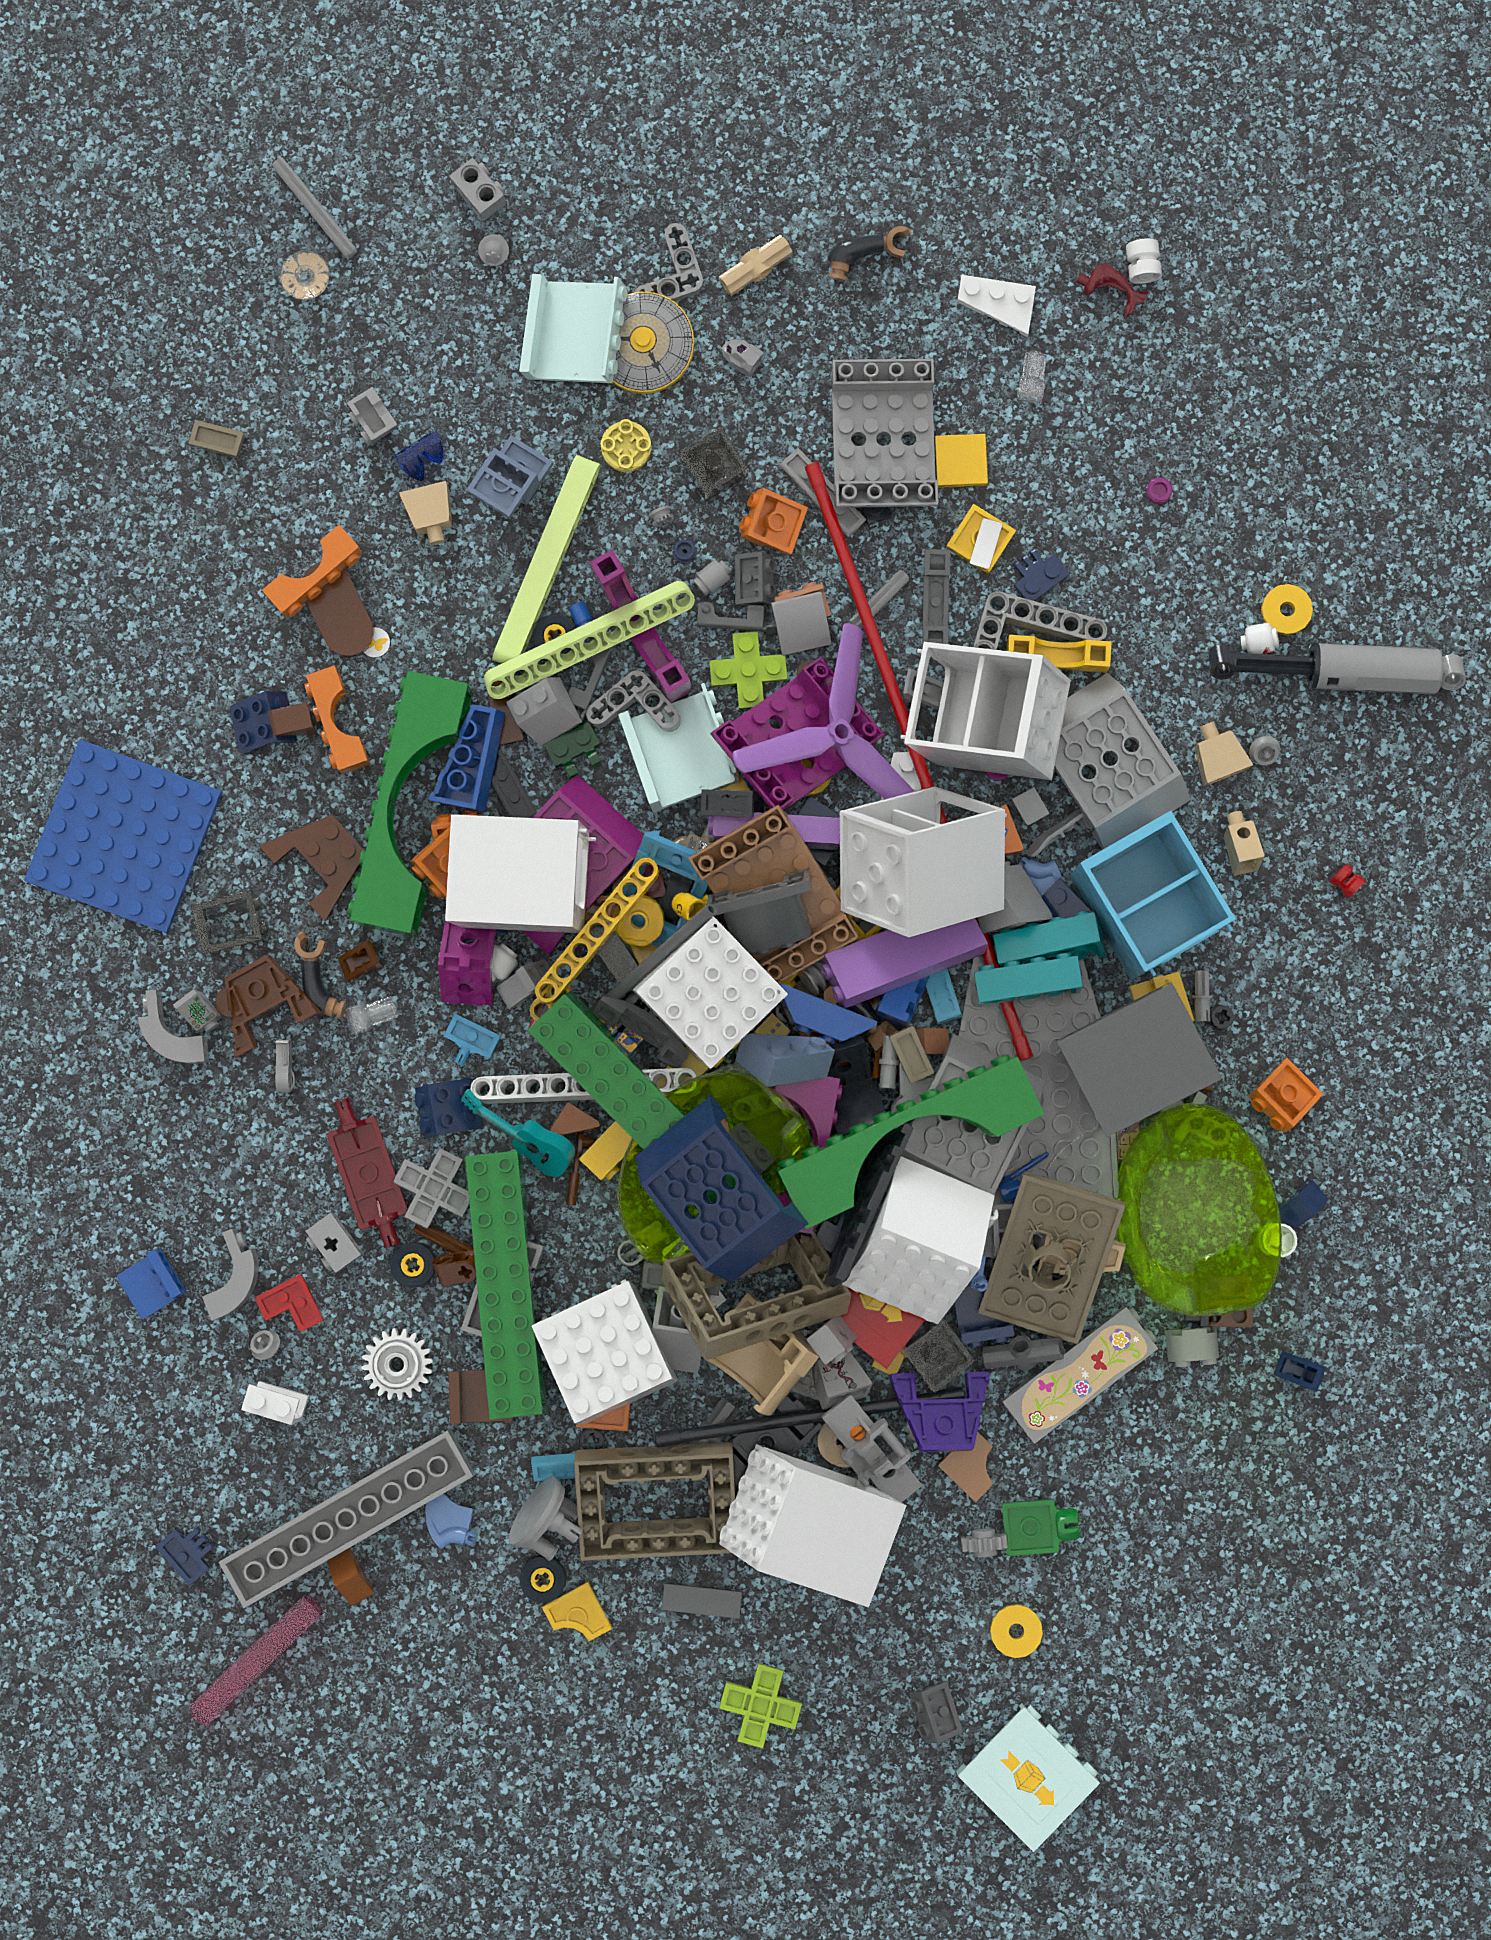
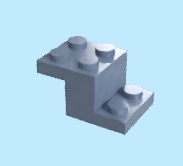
(510, 476)

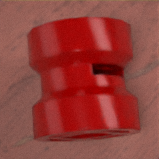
(1351, 885)

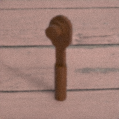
(581, 1141)

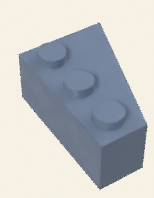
(784, 1058)

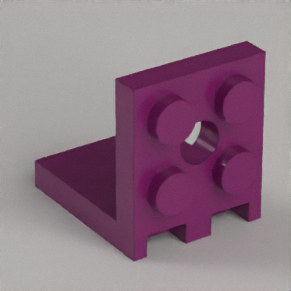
(466, 964)

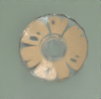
(302, 264)

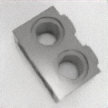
(473, 192)

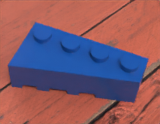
(471, 762)
(901, 1003)

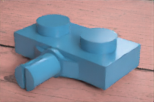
(471, 1038)

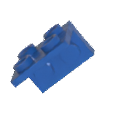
(151, 1283)

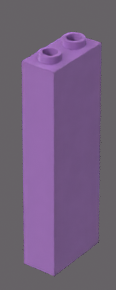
(815, 831)
(896, 960)

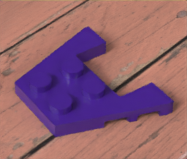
(942, 1423)

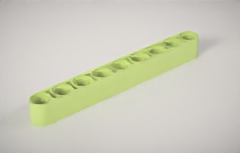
(547, 559)
(576, 637)

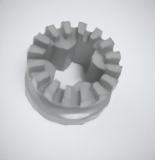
(661, 515)

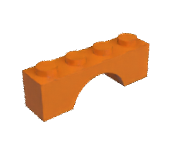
(290, 593)
(327, 690)

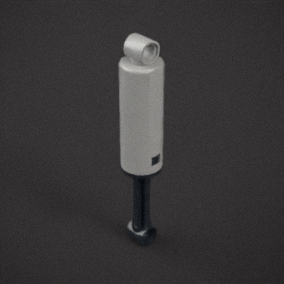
(1351, 667)

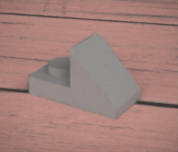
(931, 693)

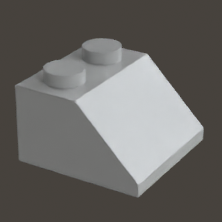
(544, 710)

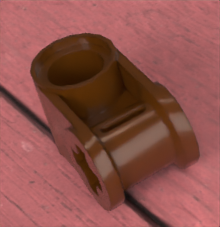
(455, 1267)

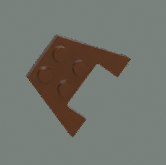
(328, 850)
(258, 990)

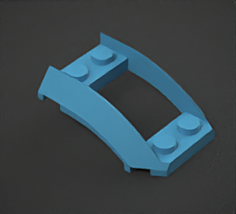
(672, 857)

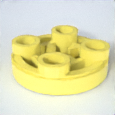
(626, 446)

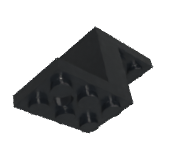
(859, 1092)

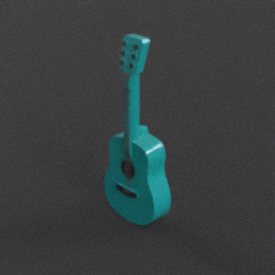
(544, 1148)

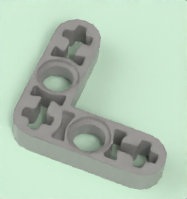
(683, 271)
(640, 695)

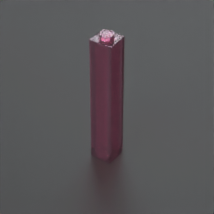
(255, 1660)

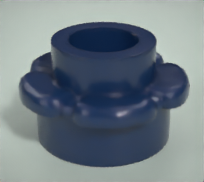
(679, 546)

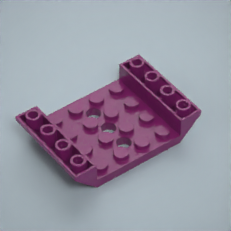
(794, 706)
(607, 856)

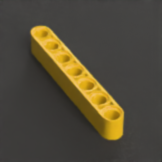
(599, 918)

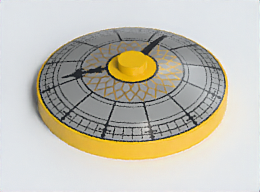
(654, 344)

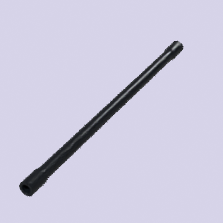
(678, 1436)

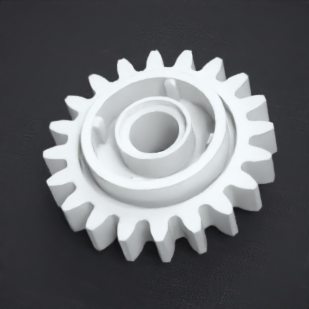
(414, 1364)

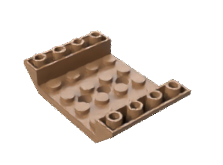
(761, 856)

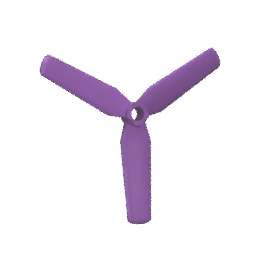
(813, 741)

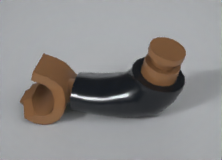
(850, 250)
(312, 979)
(865, 1009)

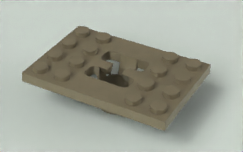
(1066, 1216)

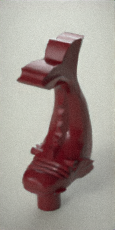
(1108, 276)

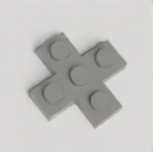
(432, 1188)

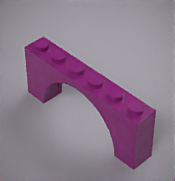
(660, 662)
(817, 1103)

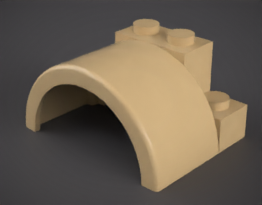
(770, 1366)

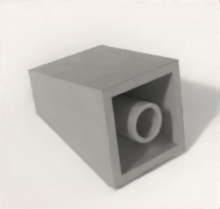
(1021, 903)
(674, 1335)

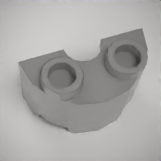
(372, 416)
(1192, 1345)

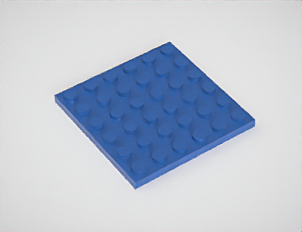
(123, 836)

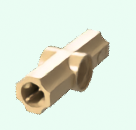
(755, 265)

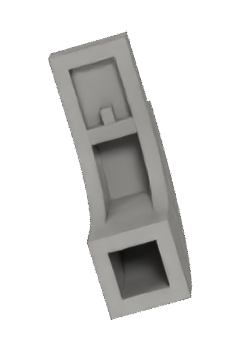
(153, 1027)
(242, 1280)

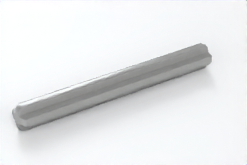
(314, 207)

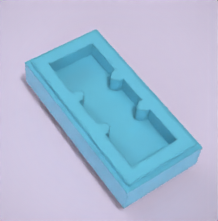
(943, 997)
(558, 1465)

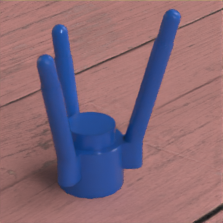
(1009, 1186)

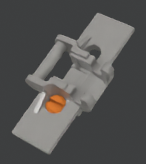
(865, 1456)

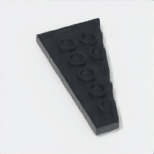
(868, 1195)

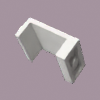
(275, 1402)

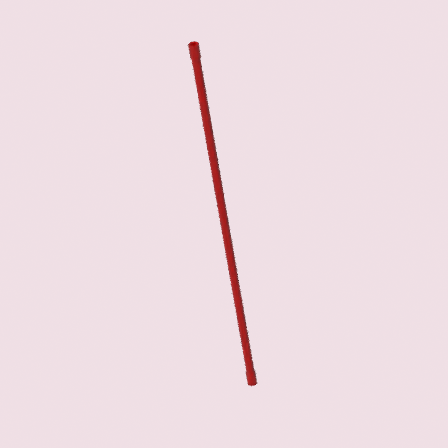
(818, 484)

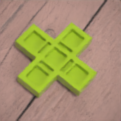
(748, 670)
(760, 1705)

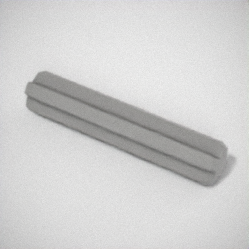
(883, 595)

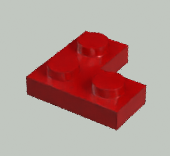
(291, 1296)

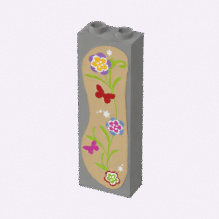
(1083, 1374)

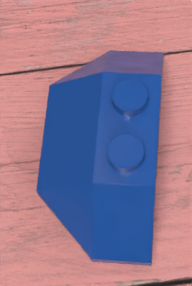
(822, 1017)

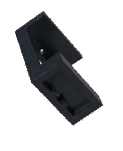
(731, 803)

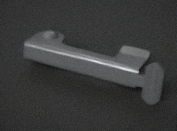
(754, 621)
(582, 699)

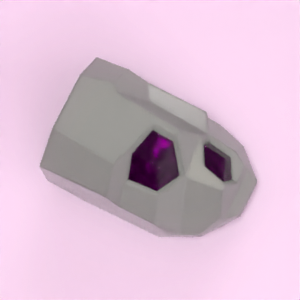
(742, 356)

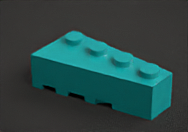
(1071, 935)
(1028, 980)

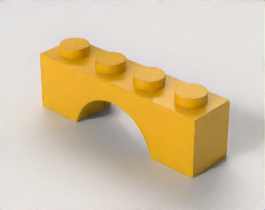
(1076, 656)

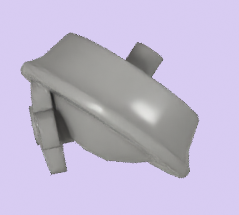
(493, 250)
(1264, 750)
(264, 1344)

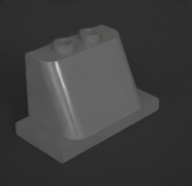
(767, 914)

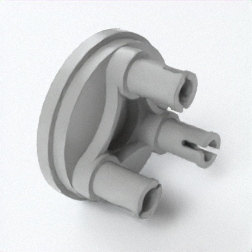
(544, 1512)

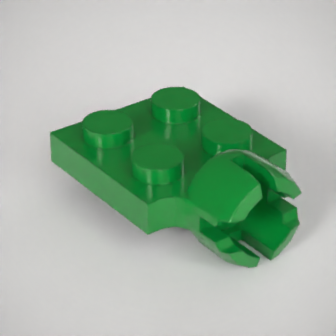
(1037, 1526)

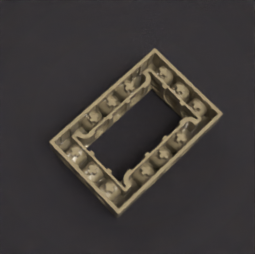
(815, 1302)
(652, 1537)

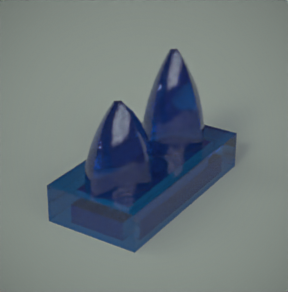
(411, 461)

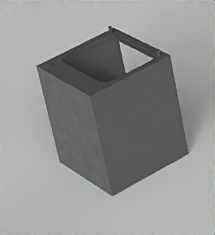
(1139, 1059)

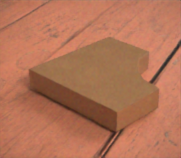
(969, 1468)

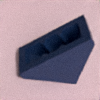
(1302, 1205)
(1299, 1371)

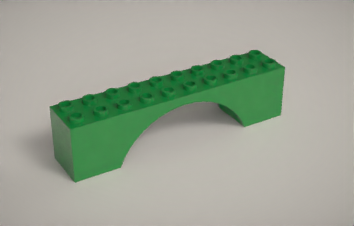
(426, 721)
(606, 1072)
(989, 1098)
(504, 1285)

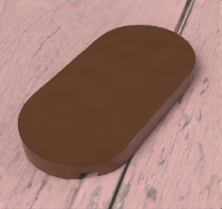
(341, 616)

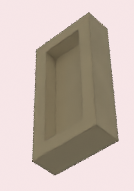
(216, 439)
(911, 1054)

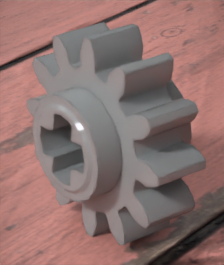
(984, 1542)

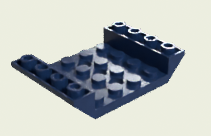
(746, 1218)

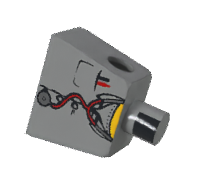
(840, 1379)

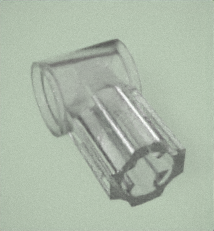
(1031, 384)
(365, 1016)

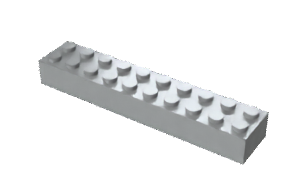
(347, 1518)

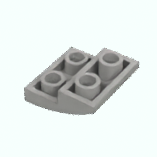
(801, 623)

